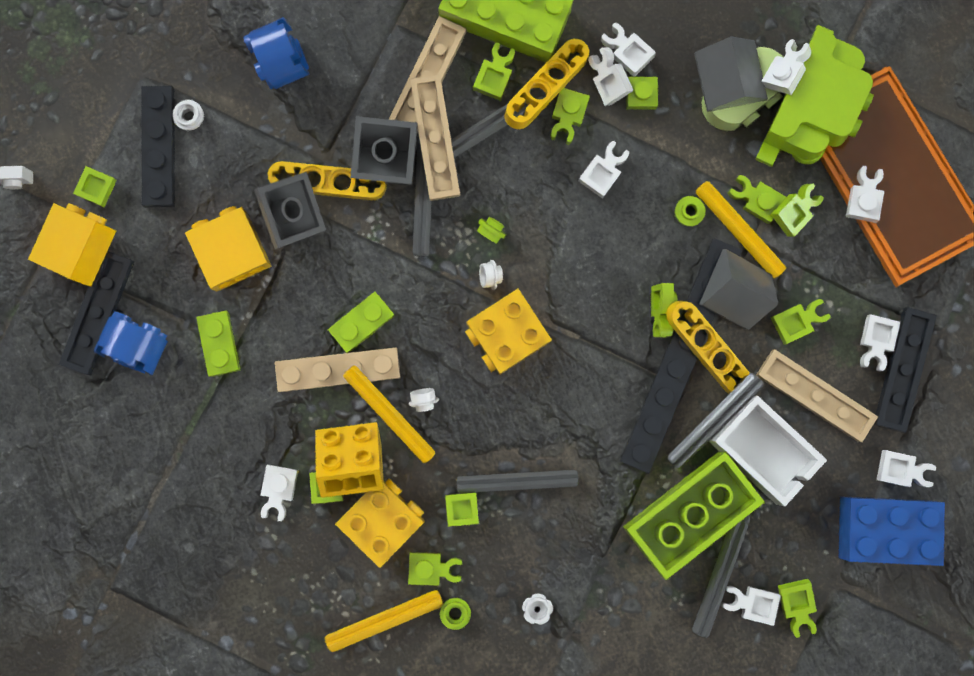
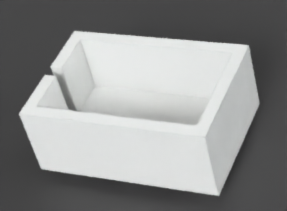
(768, 451)

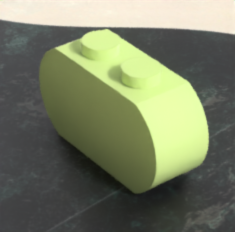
(731, 118)

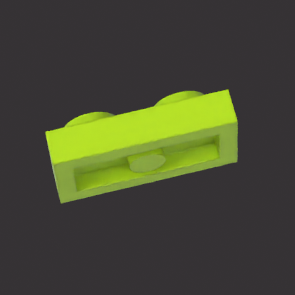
(361, 322)
(218, 343)

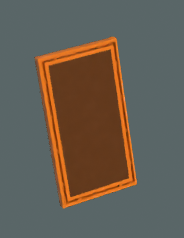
(924, 205)

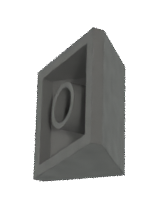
(730, 74)
(384, 150)
(290, 209)
(739, 291)

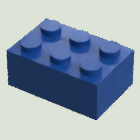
(891, 531)

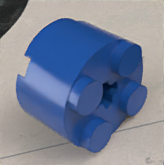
(277, 54)
(130, 344)

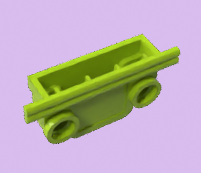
(823, 104)

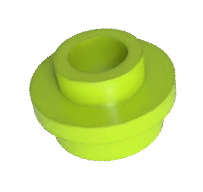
(681, 215)
(491, 229)
(450, 622)

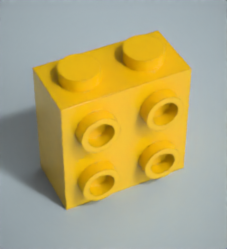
(72, 243)
(227, 248)
(507, 332)
(349, 460)
(381, 522)

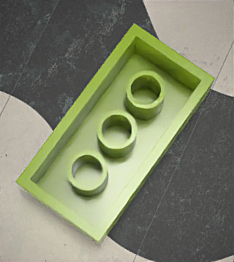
(524, 25)
(693, 514)

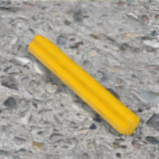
(740, 229)
(389, 414)
(384, 621)

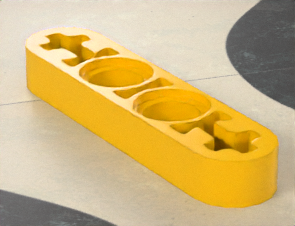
(546, 83)
(328, 176)
(713, 345)

